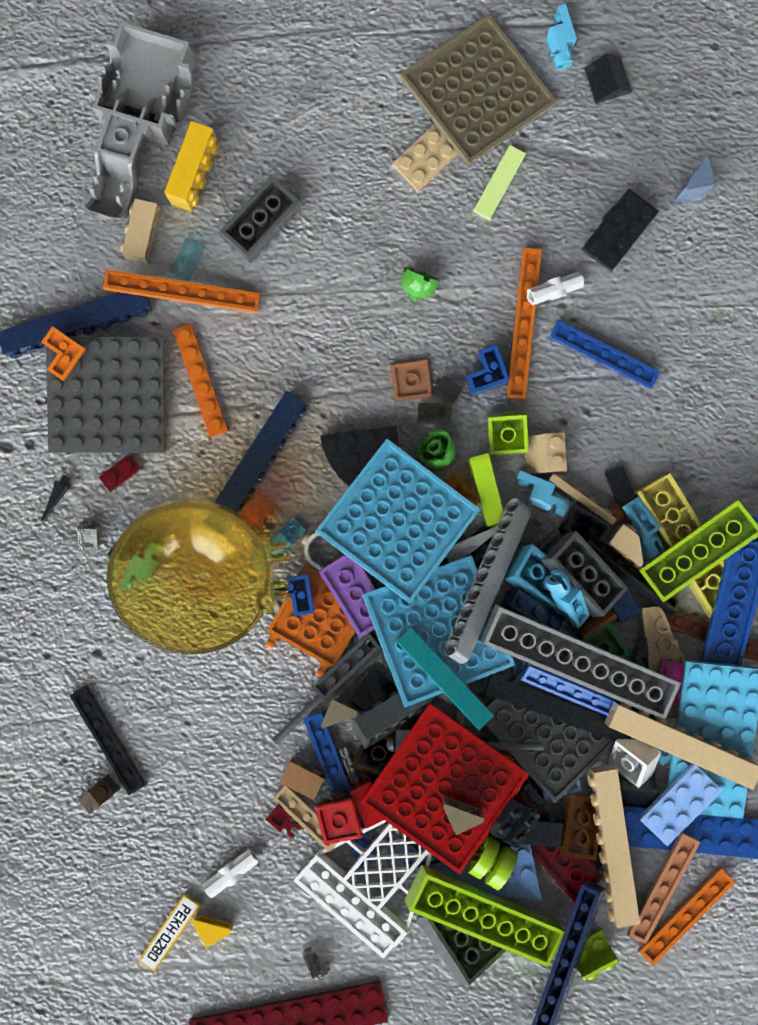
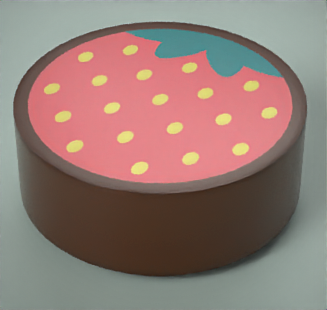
(618, 512)

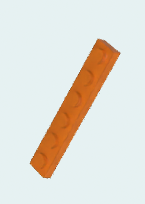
(200, 380)
(686, 915)

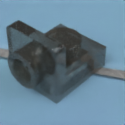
(88, 535)
(312, 961)

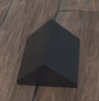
(607, 78)
(583, 522)
(636, 796)

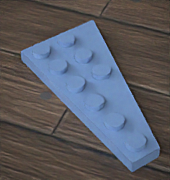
(521, 883)

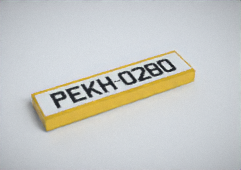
(169, 931)

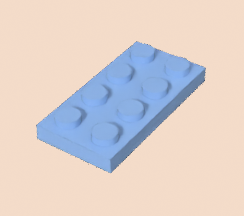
(680, 804)

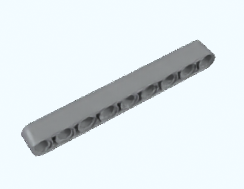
(487, 581)

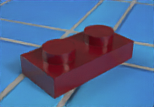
(120, 473)

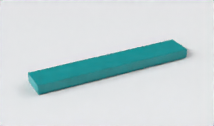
(444, 678)

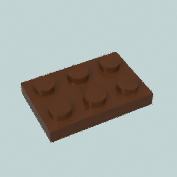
(579, 828)

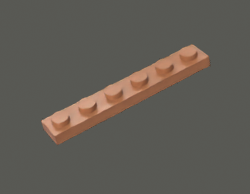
(664, 886)

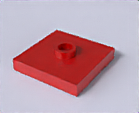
(339, 821)

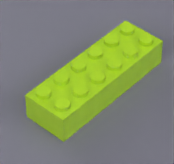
(701, 551)

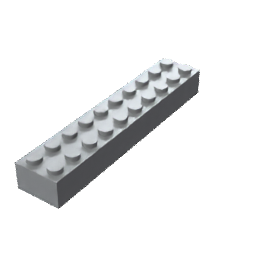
(580, 661)

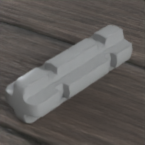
(347, 760)

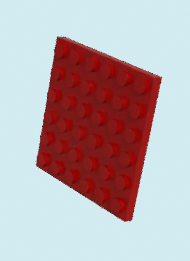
(438, 761)

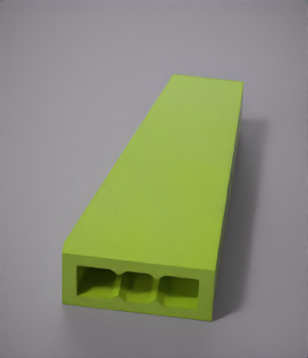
(486, 489)

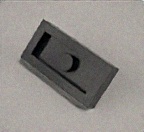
(534, 792)

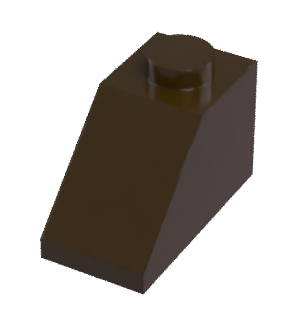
(98, 794)

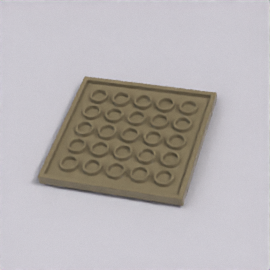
(478, 89)

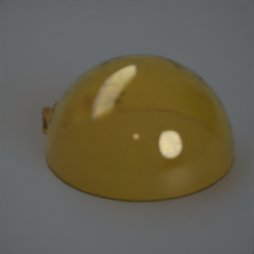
(193, 576)

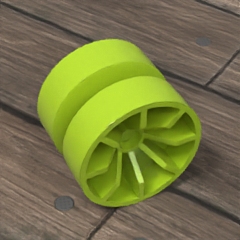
(493, 862)

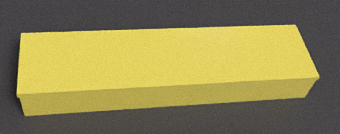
(676, 522)

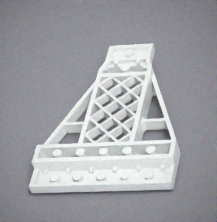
(351, 902)

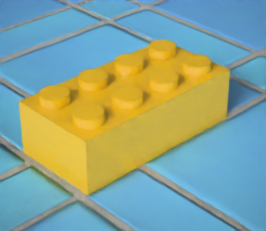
(192, 166)

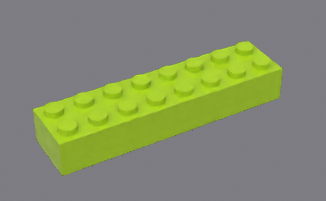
(484, 916)

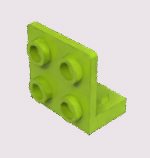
(596, 956)

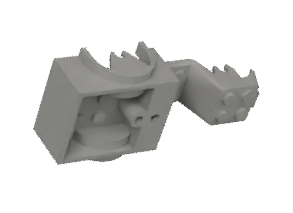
(138, 98)

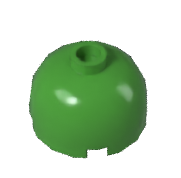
(418, 283)
(437, 449)

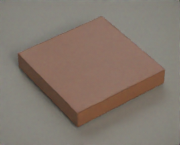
(411, 380)

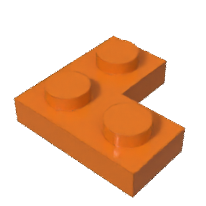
(67, 352)

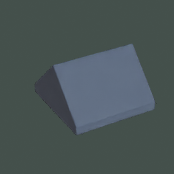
(699, 183)

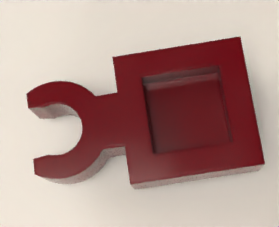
(281, 819)

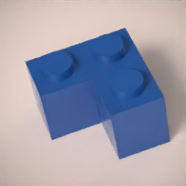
(492, 373)
(301, 594)

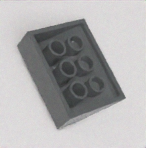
(462, 953)

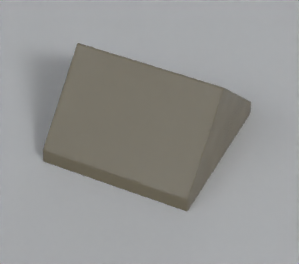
(339, 711)
(462, 815)

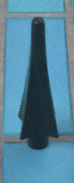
(59, 489)

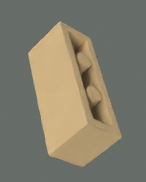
(140, 230)

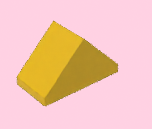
(211, 929)

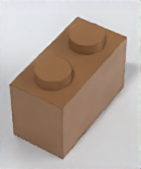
(303, 778)

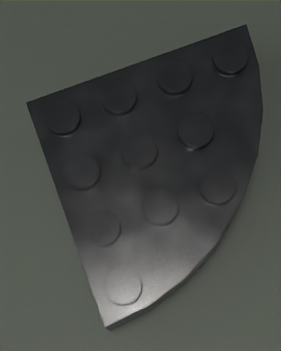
(352, 450)

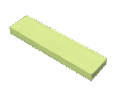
(499, 182)

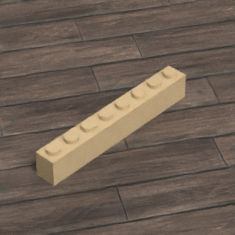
(683, 745)
(614, 846)

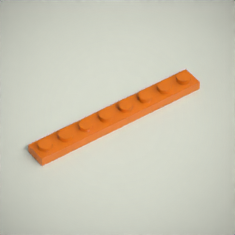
(181, 291)
(523, 325)

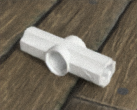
(555, 288)
(230, 873)

